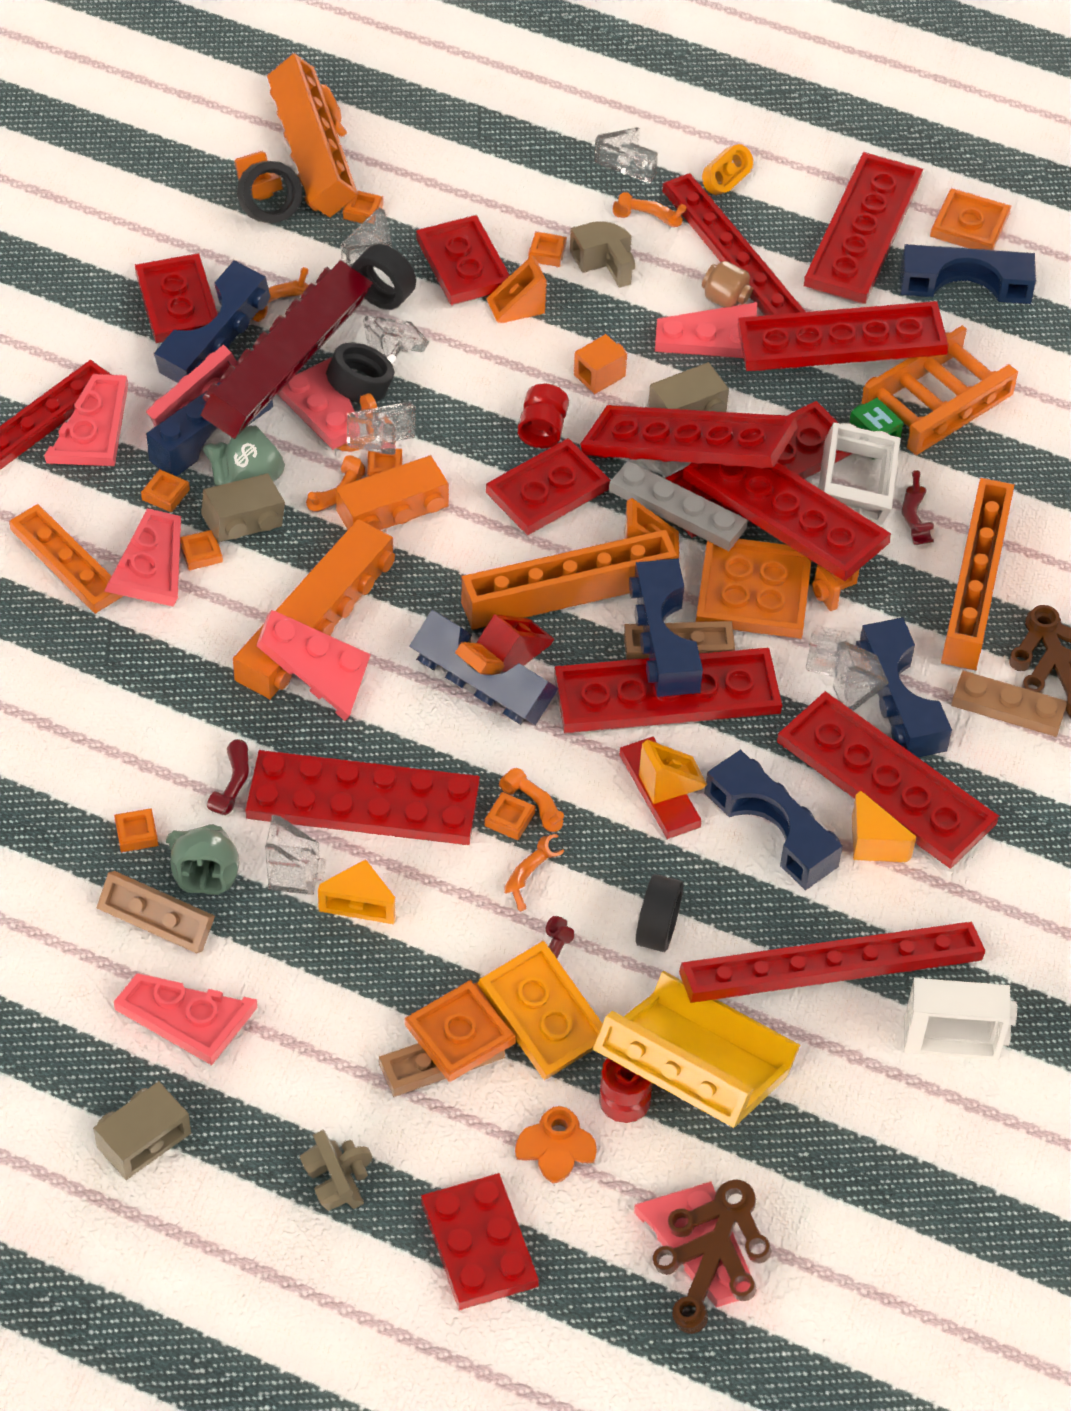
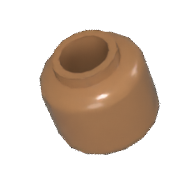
(727, 284)

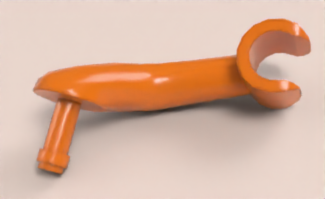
(334, 110)
(623, 207)
(282, 290)
(353, 470)
(550, 816)
(526, 867)

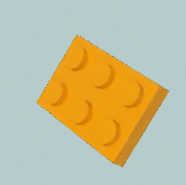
(542, 1009)

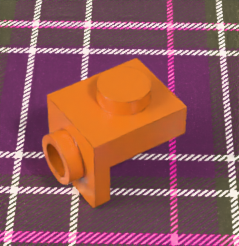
(266, 183)
(828, 586)

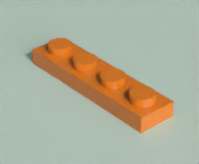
(64, 557)

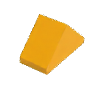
(668, 772)
(878, 834)
(357, 894)

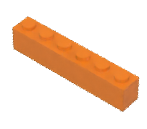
(311, 136)
(977, 574)
(560, 579)
(321, 600)

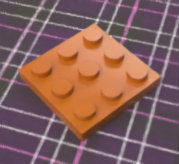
(755, 587)

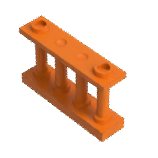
(946, 415)

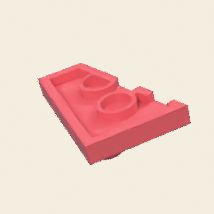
(319, 404)
(322, 662)
(186, 1017)

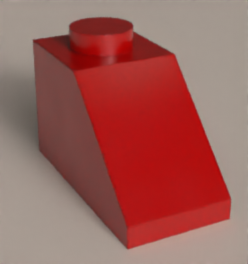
(514, 640)

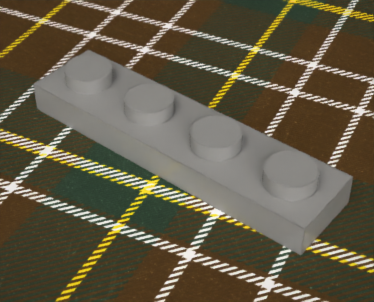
(678, 505)

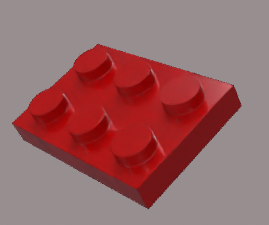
(462, 258)
(175, 295)
(547, 486)
(479, 1241)

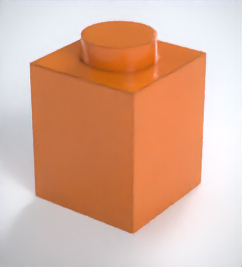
(600, 363)

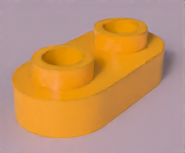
(723, 174)

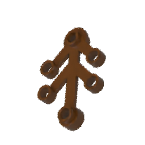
(1045, 625)
(714, 1248)

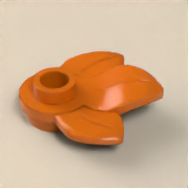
(556, 1149)

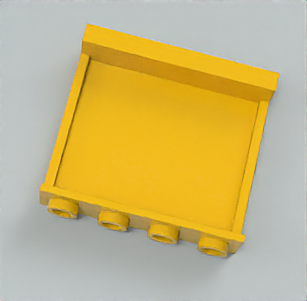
(699, 1050)

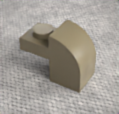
(603, 245)

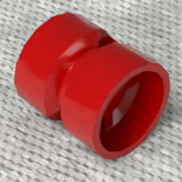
(543, 416)
(623, 1093)

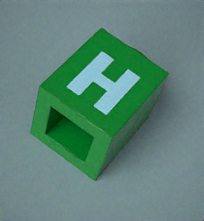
(876, 417)

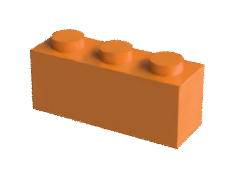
(394, 495)

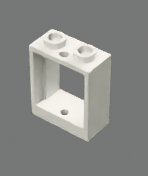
(874, 445)
(958, 1019)

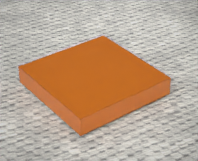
(970, 220)
(460, 1031)

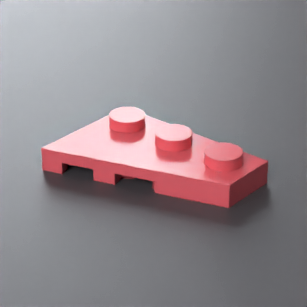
(703, 332)
(192, 385)
(95, 425)
(150, 561)
(656, 1215)

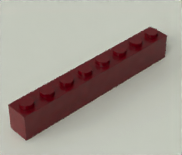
(285, 349)

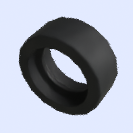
(293, 196)
(395, 267)
(365, 359)
(659, 913)

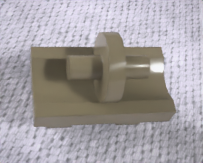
(328, 1157)

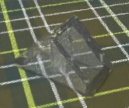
(369, 233)
(857, 675)

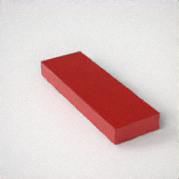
(672, 815)

